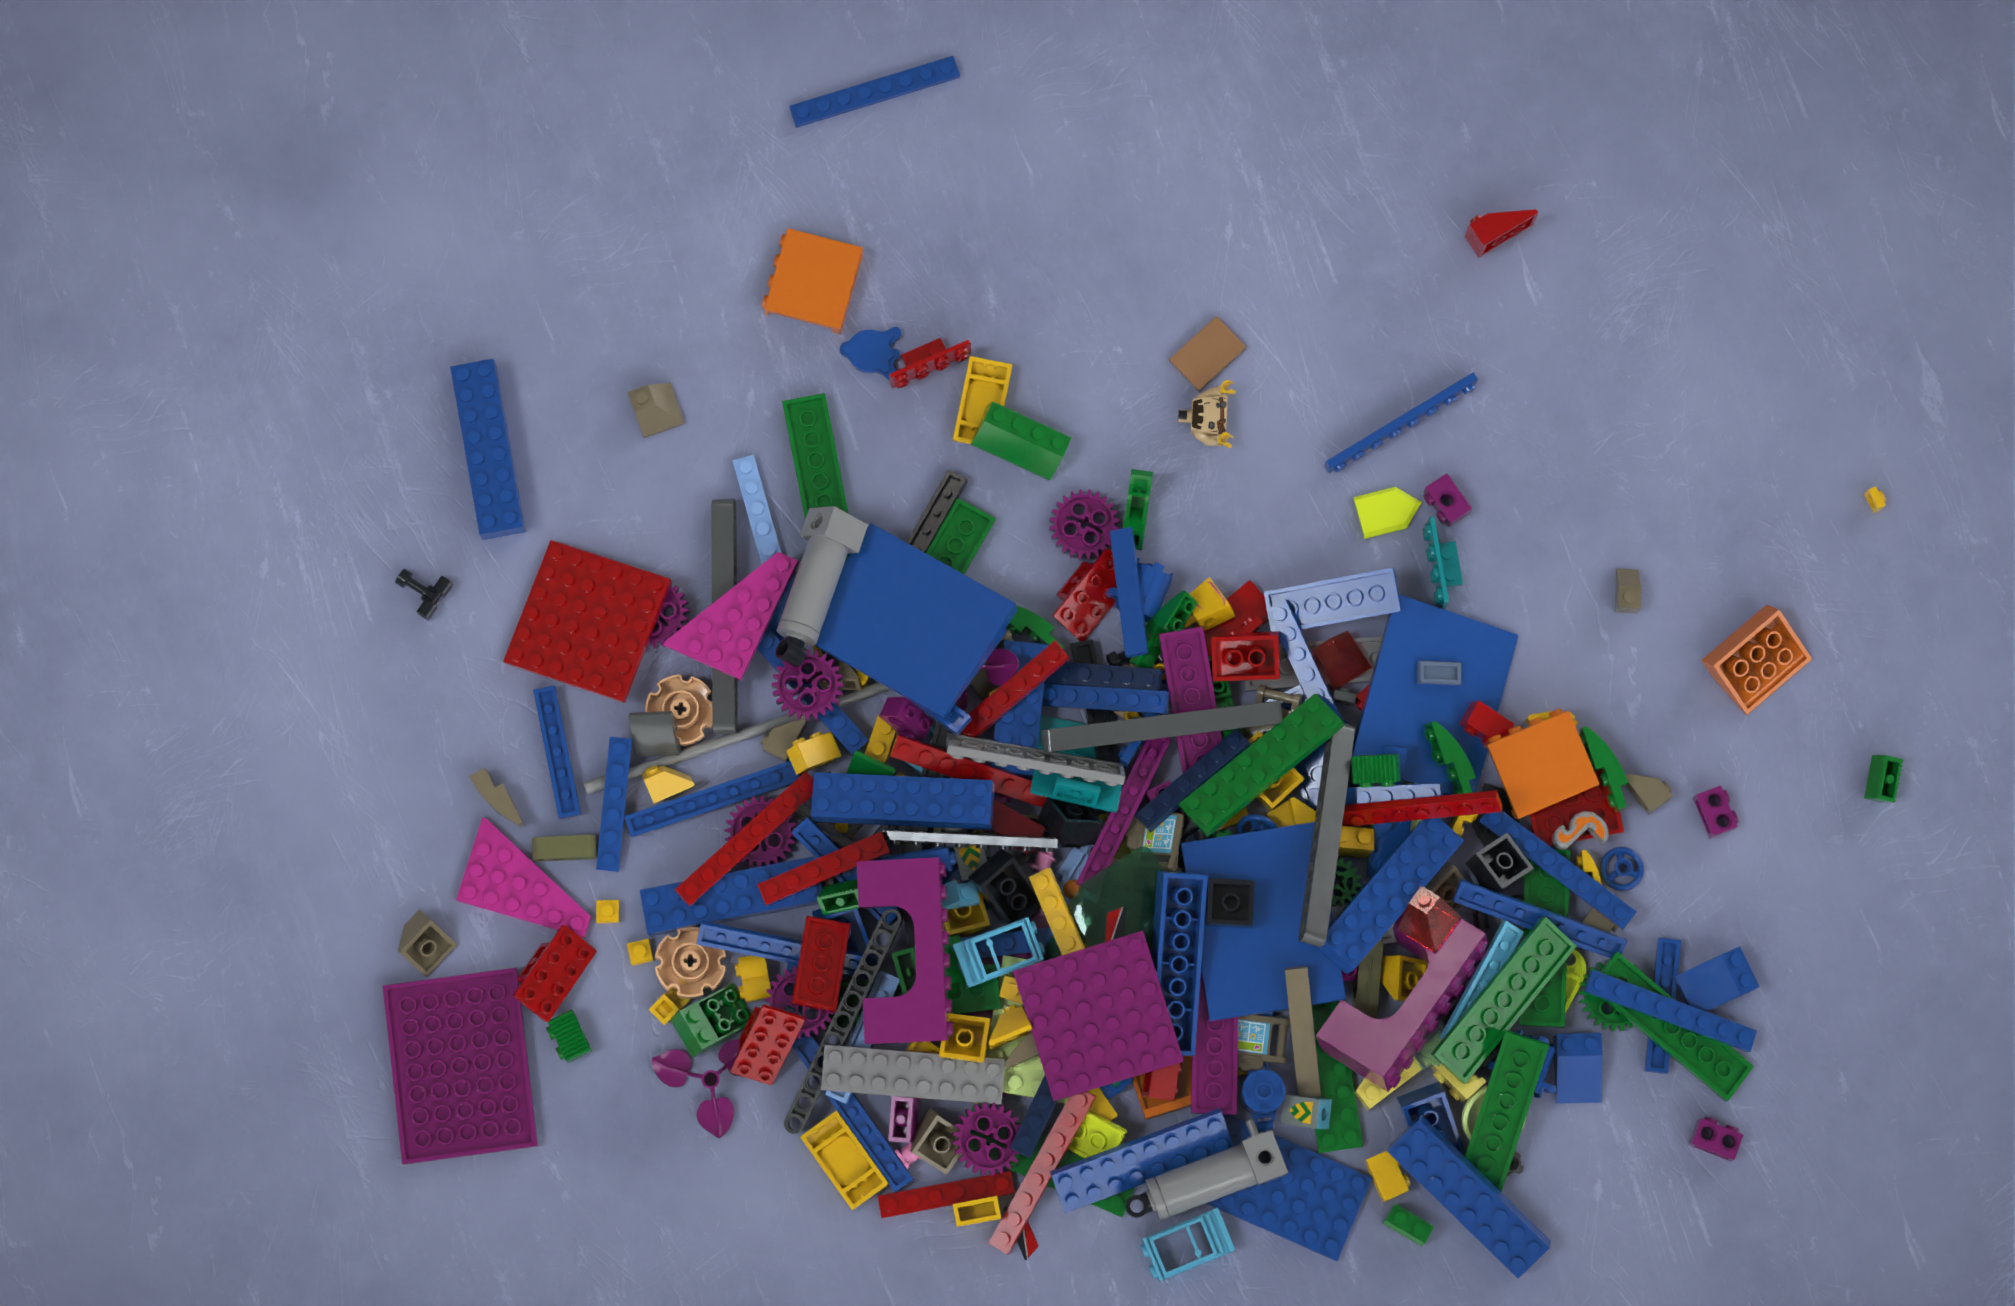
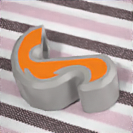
(1577, 825)

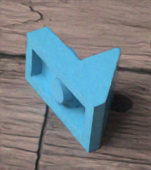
(960, 895)

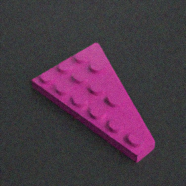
(734, 625)
(510, 884)

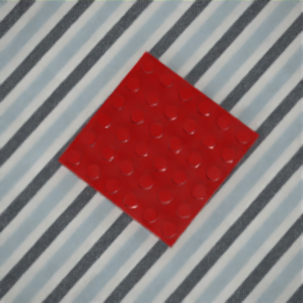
(587, 621)

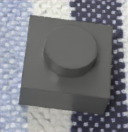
(1344, 696)

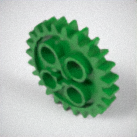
(1593, 1006)

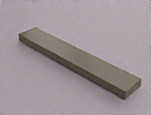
(1302, 1031)

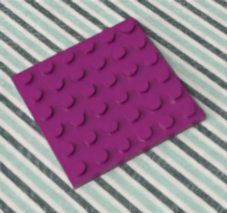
(1098, 1015)

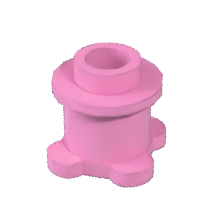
(1042, 861)
(906, 1155)

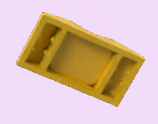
(983, 383)
(844, 1160)

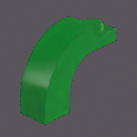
(1137, 504)

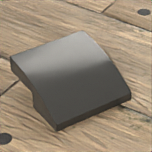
(654, 734)

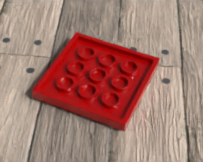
(1593, 800)

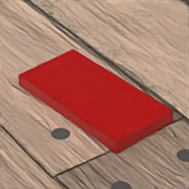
(820, 964)

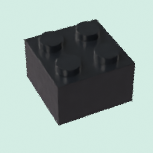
(1070, 821)
(1499, 864)
(1230, 903)

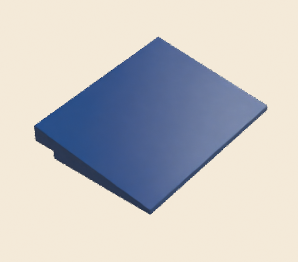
(912, 621)
(1400, 707)
(1246, 965)

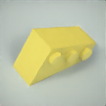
(1457, 1090)
(1371, 1094)

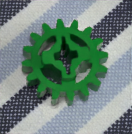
(1343, 891)

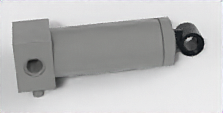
(830, 538)
(1212, 1176)

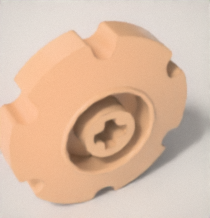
(693, 696)
(674, 955)

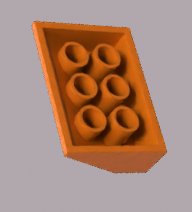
(1757, 658)

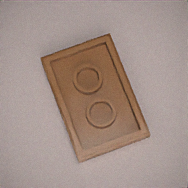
(1207, 354)

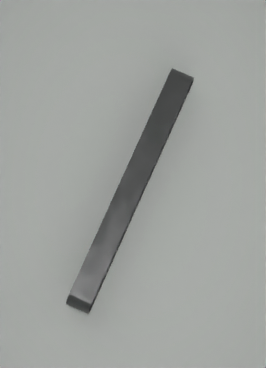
(723, 579)
(1161, 726)
(1326, 837)
(844, 1009)

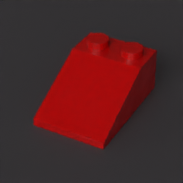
(1496, 228)
(1246, 656)

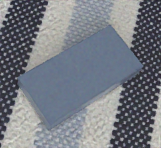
(1438, 673)

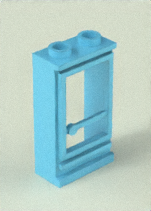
(970, 961)
(1215, 1232)

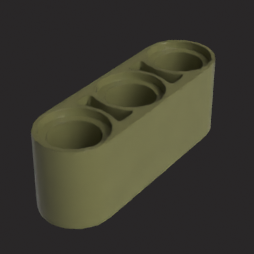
(564, 848)

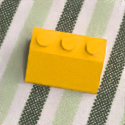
(1281, 788)

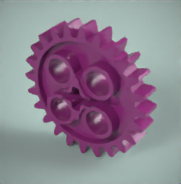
(1092, 506)
(675, 621)
(822, 698)
(783, 831)
(782, 1001)
(980, 1157)

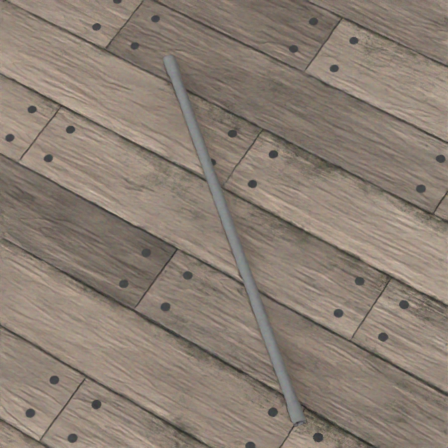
(599, 783)

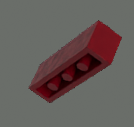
(1009, 822)

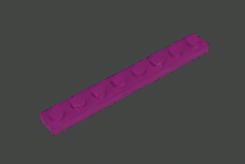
(1130, 799)

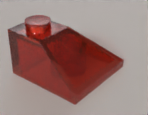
(1340, 659)
(1428, 919)

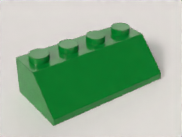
(1020, 440)

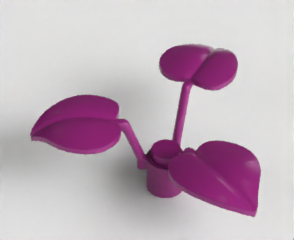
(1001, 668)
(673, 1069)

